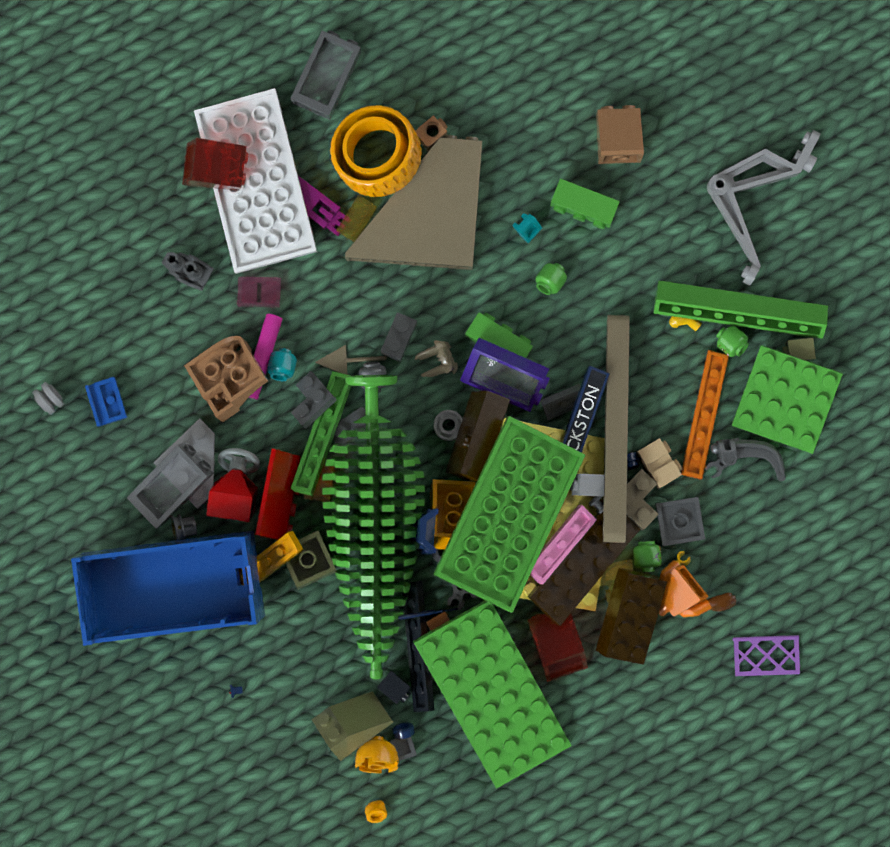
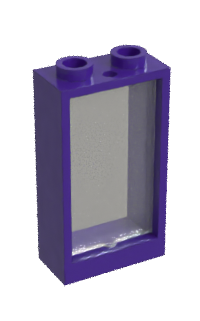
(505, 374)

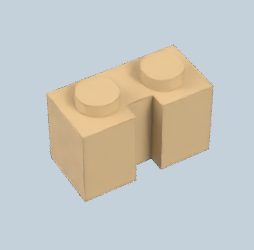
(659, 463)

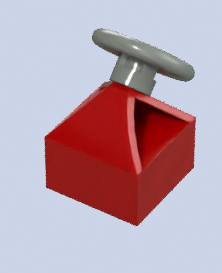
(234, 493)

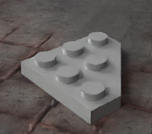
(203, 441)

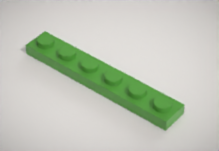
(321, 438)

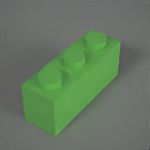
(584, 204)
(502, 336)

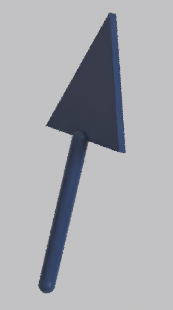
(418, 614)

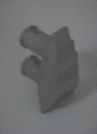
(188, 269)

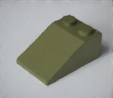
(352, 723)

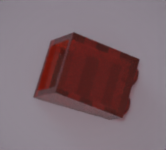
(214, 164)
(557, 646)

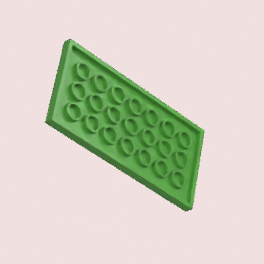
(509, 514)
(492, 693)

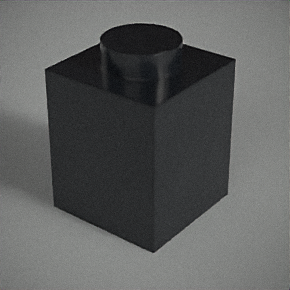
(395, 688)

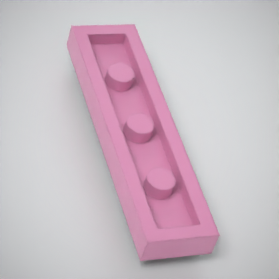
(562, 543)

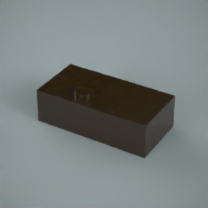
(477, 434)

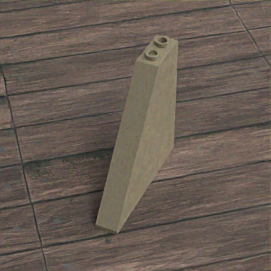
(432, 216)

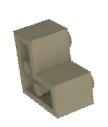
(636, 507)

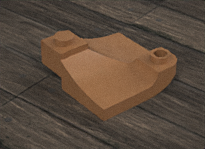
(226, 375)

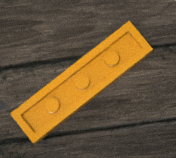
(275, 556)

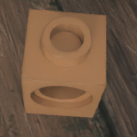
(426, 140)

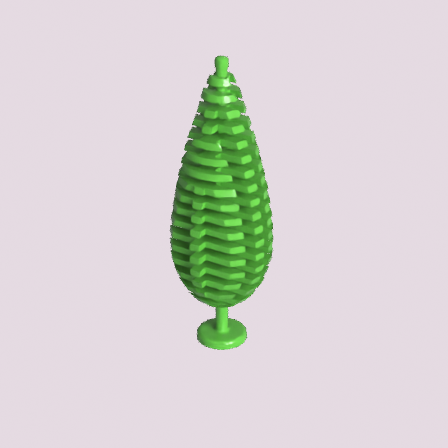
(373, 523)

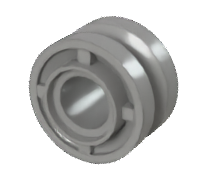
(48, 398)
(441, 418)

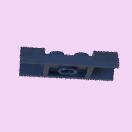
(426, 531)

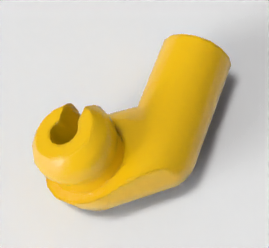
(678, 321)

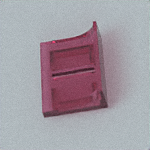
(269, 292)

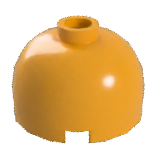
(377, 755)

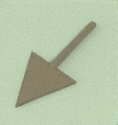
(338, 360)

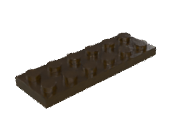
(579, 571)

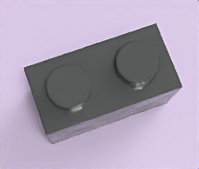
(399, 337)

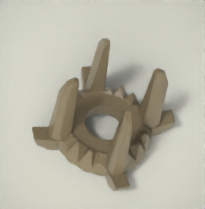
(444, 355)

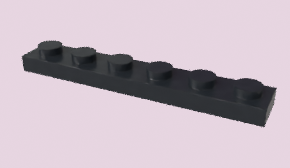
(416, 627)

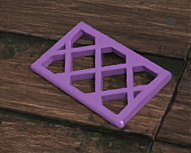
(778, 670)

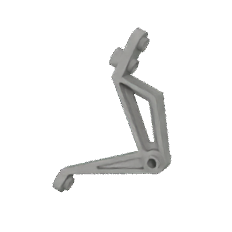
(726, 201)

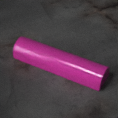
(266, 345)

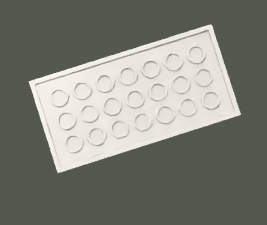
(268, 215)

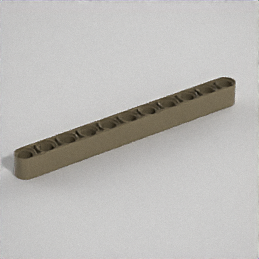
(616, 429)

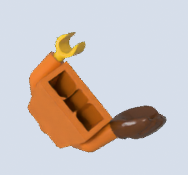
(684, 594)

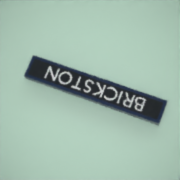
(585, 408)

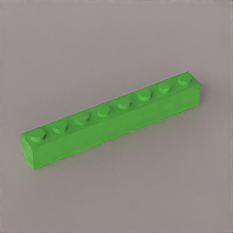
(741, 309)

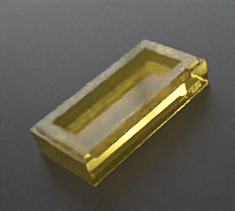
(356, 218)

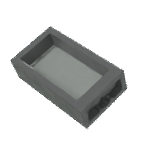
(326, 74)
(170, 485)

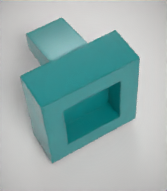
(528, 227)

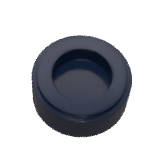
(403, 730)

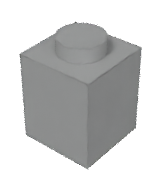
(588, 485)

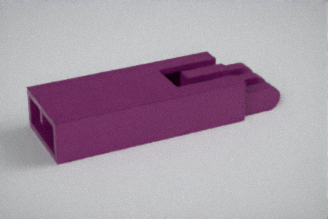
(311, 198)

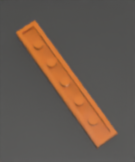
(704, 414)

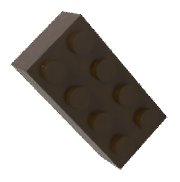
(631, 616)

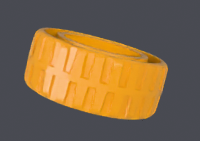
(391, 175)

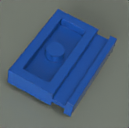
(106, 401)

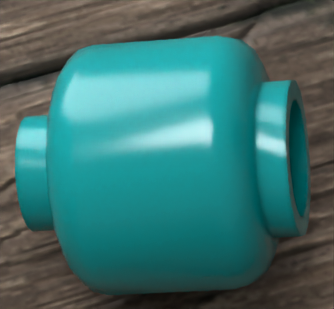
(281, 364)

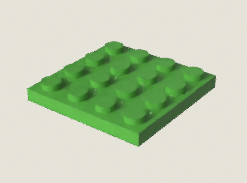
(786, 399)

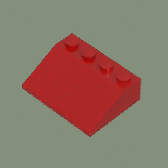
(278, 497)

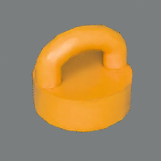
(376, 811)

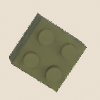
(312, 562)

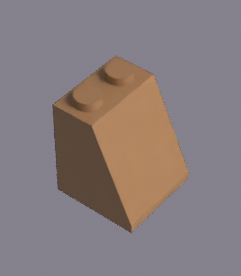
(619, 135)

